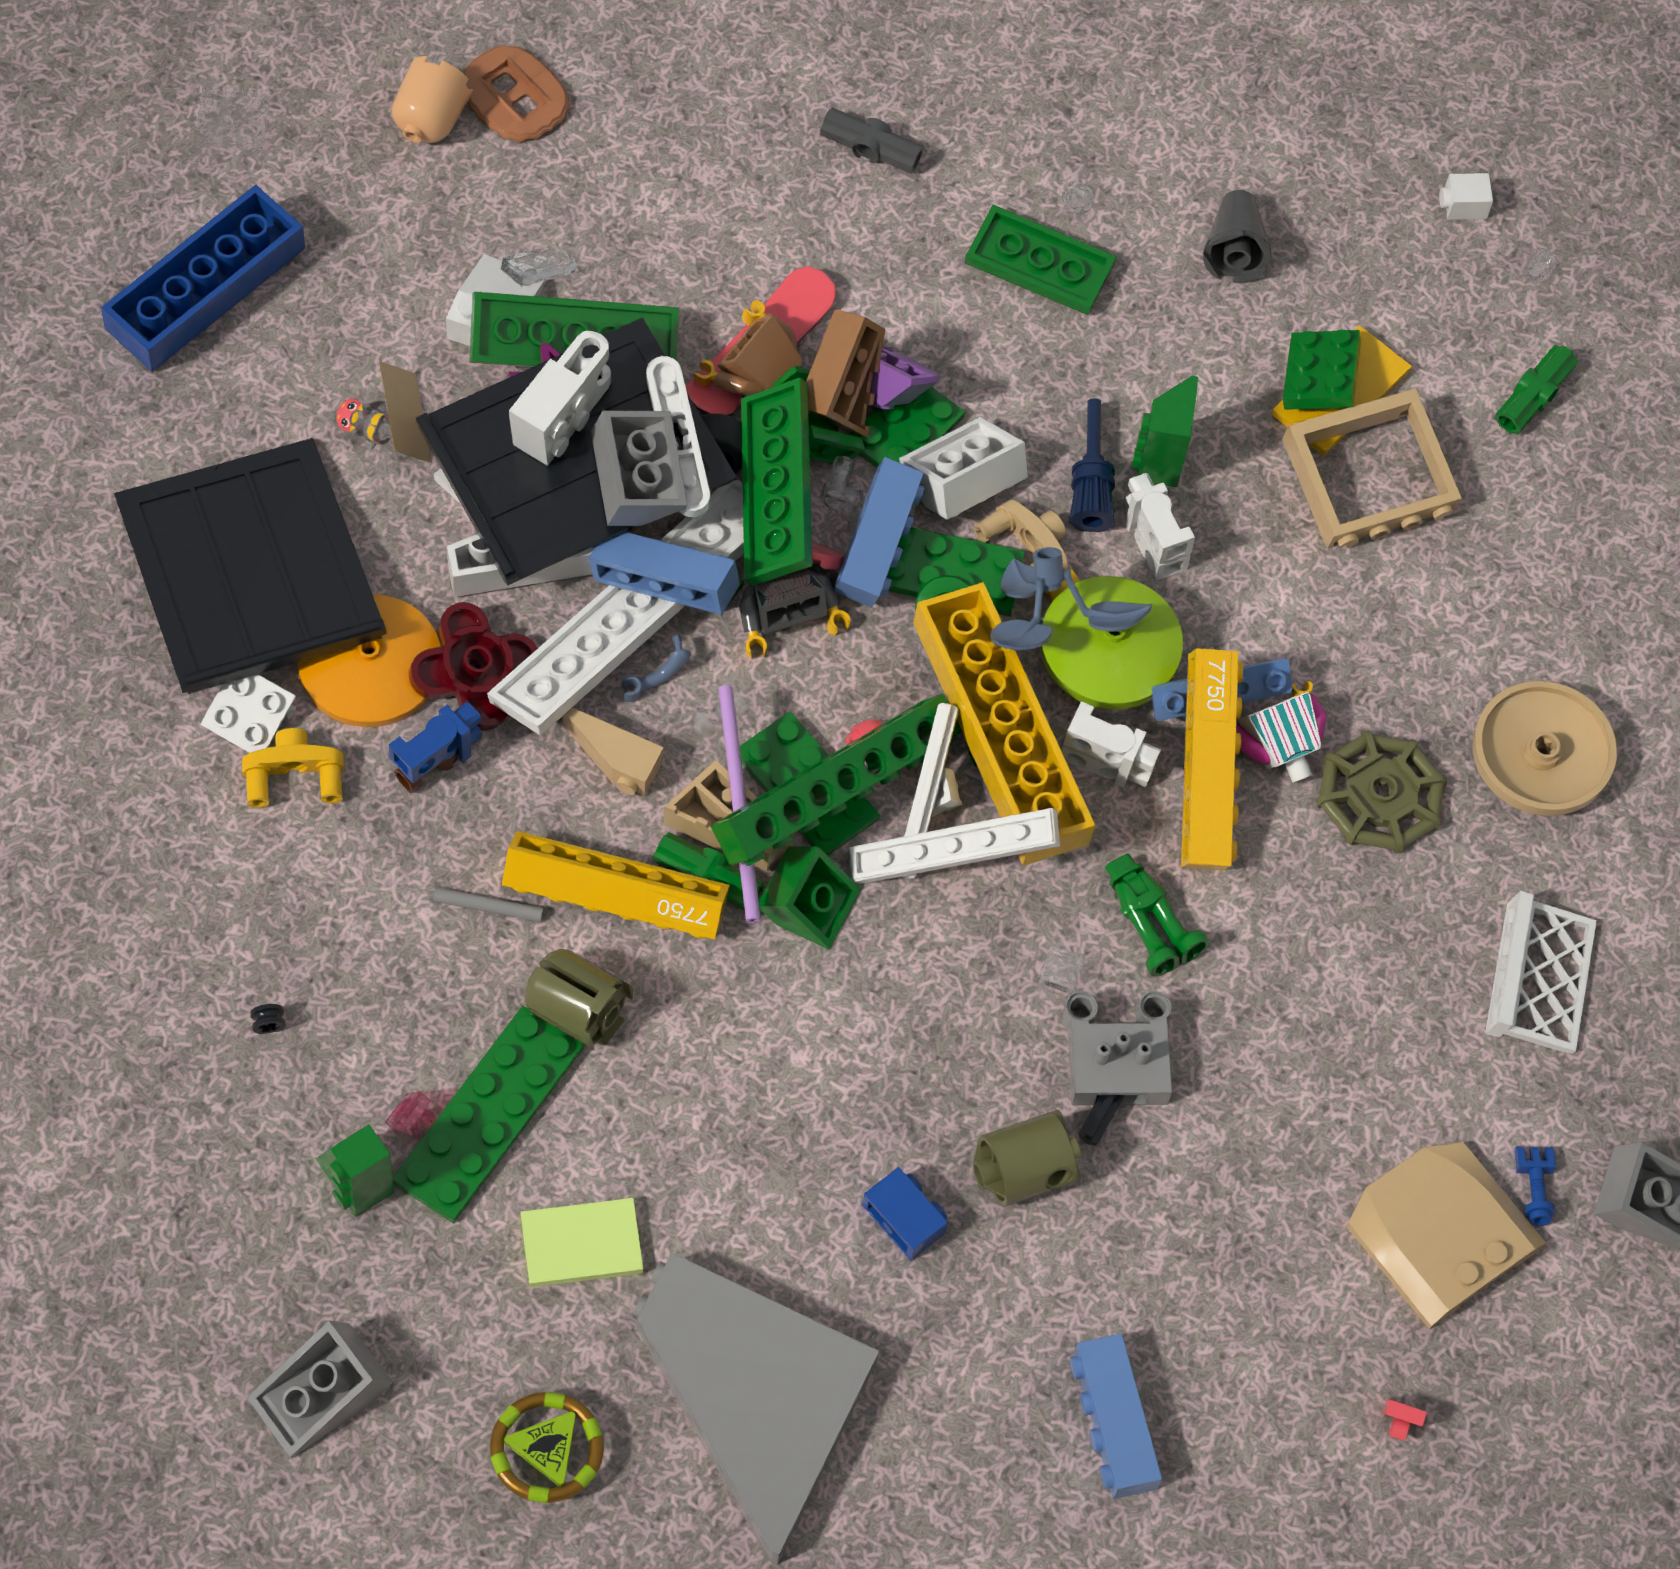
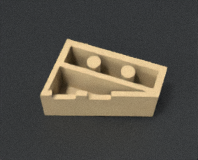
(706, 802)

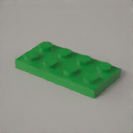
(1040, 259)
(937, 554)
(784, 752)

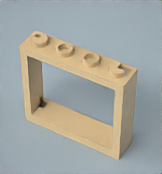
(1358, 417)

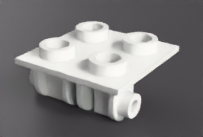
(249, 712)

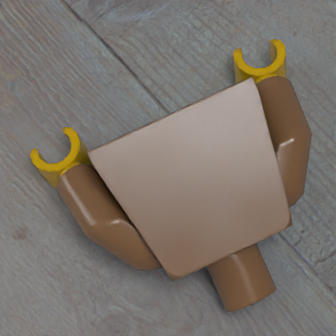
(757, 357)

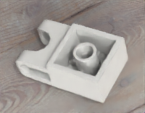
(560, 399)

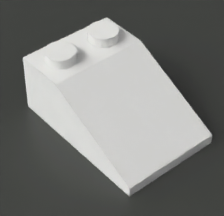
(484, 278)

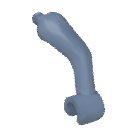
(675, 662)

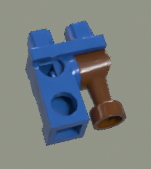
(436, 746)

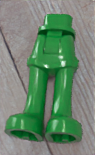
(1142, 895)

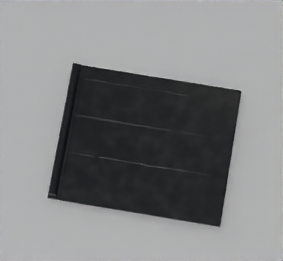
(535, 511)
(249, 566)

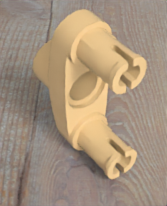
(1031, 530)

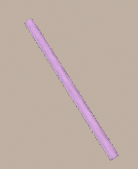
(738, 795)

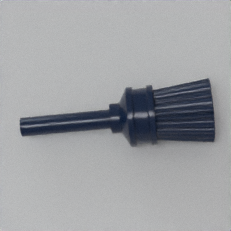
(1093, 480)

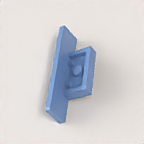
(1258, 682)

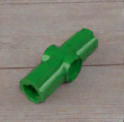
(1536, 389)
(707, 863)

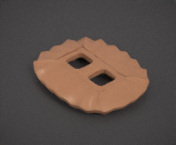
(531, 80)

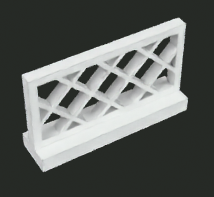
(1514, 959)

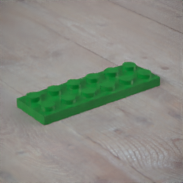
(512, 327)
(776, 482)
(487, 1114)

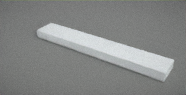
(955, 846)

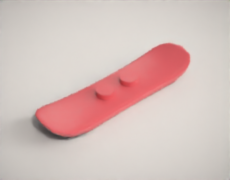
(798, 302)

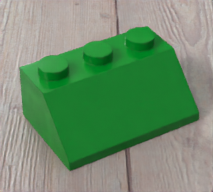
(1166, 434)

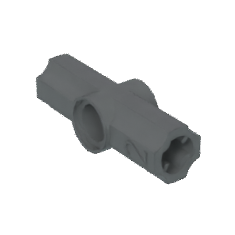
(871, 140)

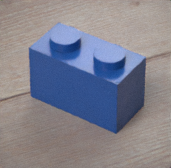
(905, 1212)

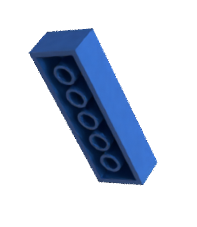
(203, 278)

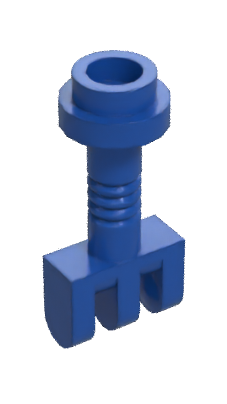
(1539, 1210)

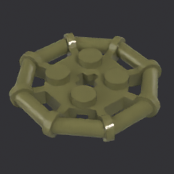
(1376, 809)

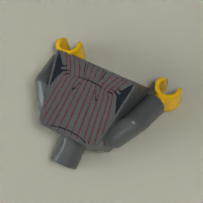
(788, 602)

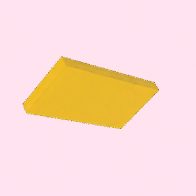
(1376, 376)

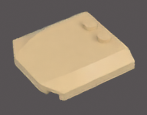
(1441, 1229)

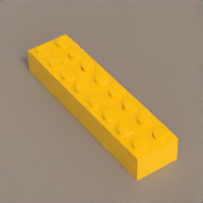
(1001, 715)

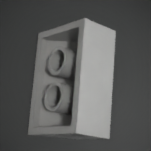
(638, 466)

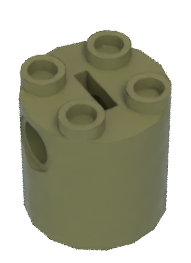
(1027, 1159)

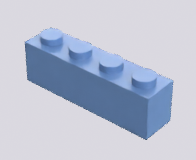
(878, 532)
(665, 571)
(1116, 1415)

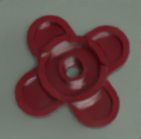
(468, 641)

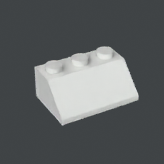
(968, 466)

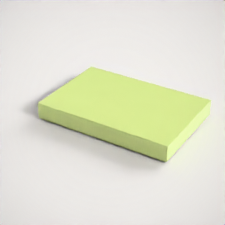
(581, 1242)

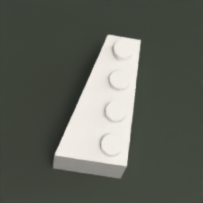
(475, 572)

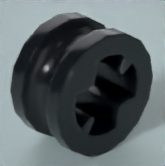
(268, 1018)

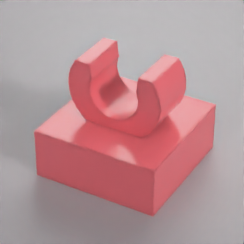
(1403, 1416)

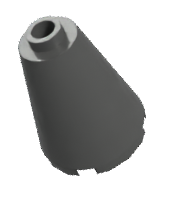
(1237, 240)

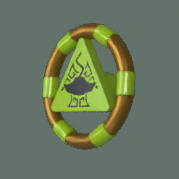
(546, 1447)

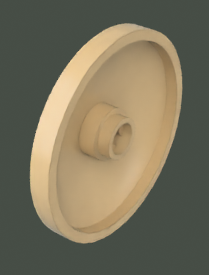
(1544, 748)

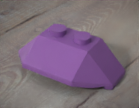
(899, 379)

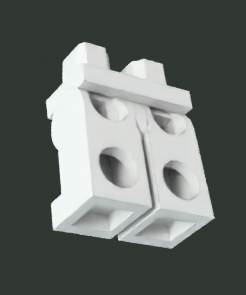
(1156, 530)
(1108, 749)

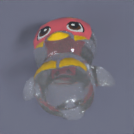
(362, 420)

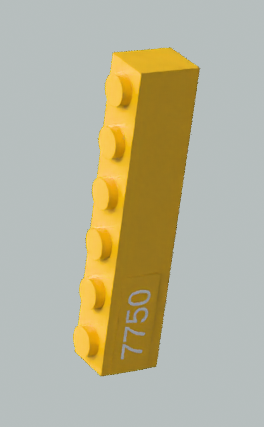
(1210, 759)
(615, 885)

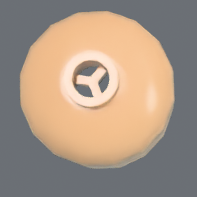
(429, 100)

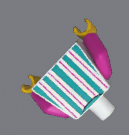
(1285, 732)

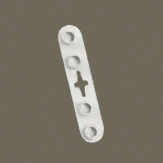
(670, 394)

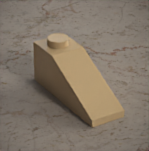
(622, 756)

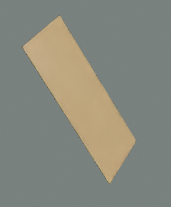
(403, 407)

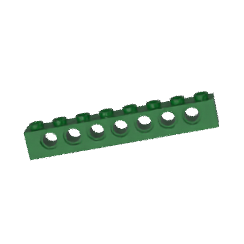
(738, 830)

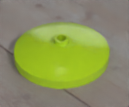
(1111, 666)

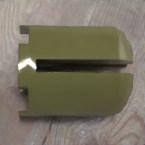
(577, 997)

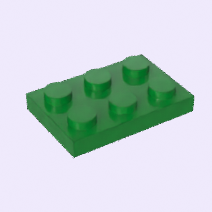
(1322, 369)
(909, 426)

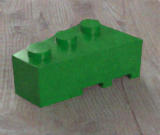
(359, 1171)

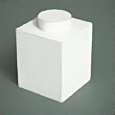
(1467, 196)

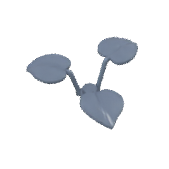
(1046, 575)

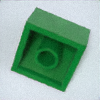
(809, 895)

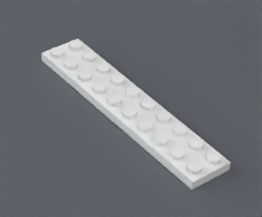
(611, 626)

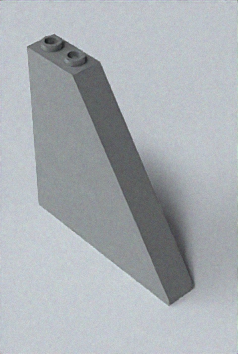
(756, 1386)

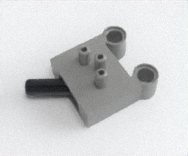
(1117, 1060)

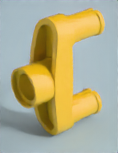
(292, 753)

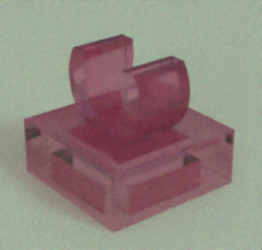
(408, 1112)

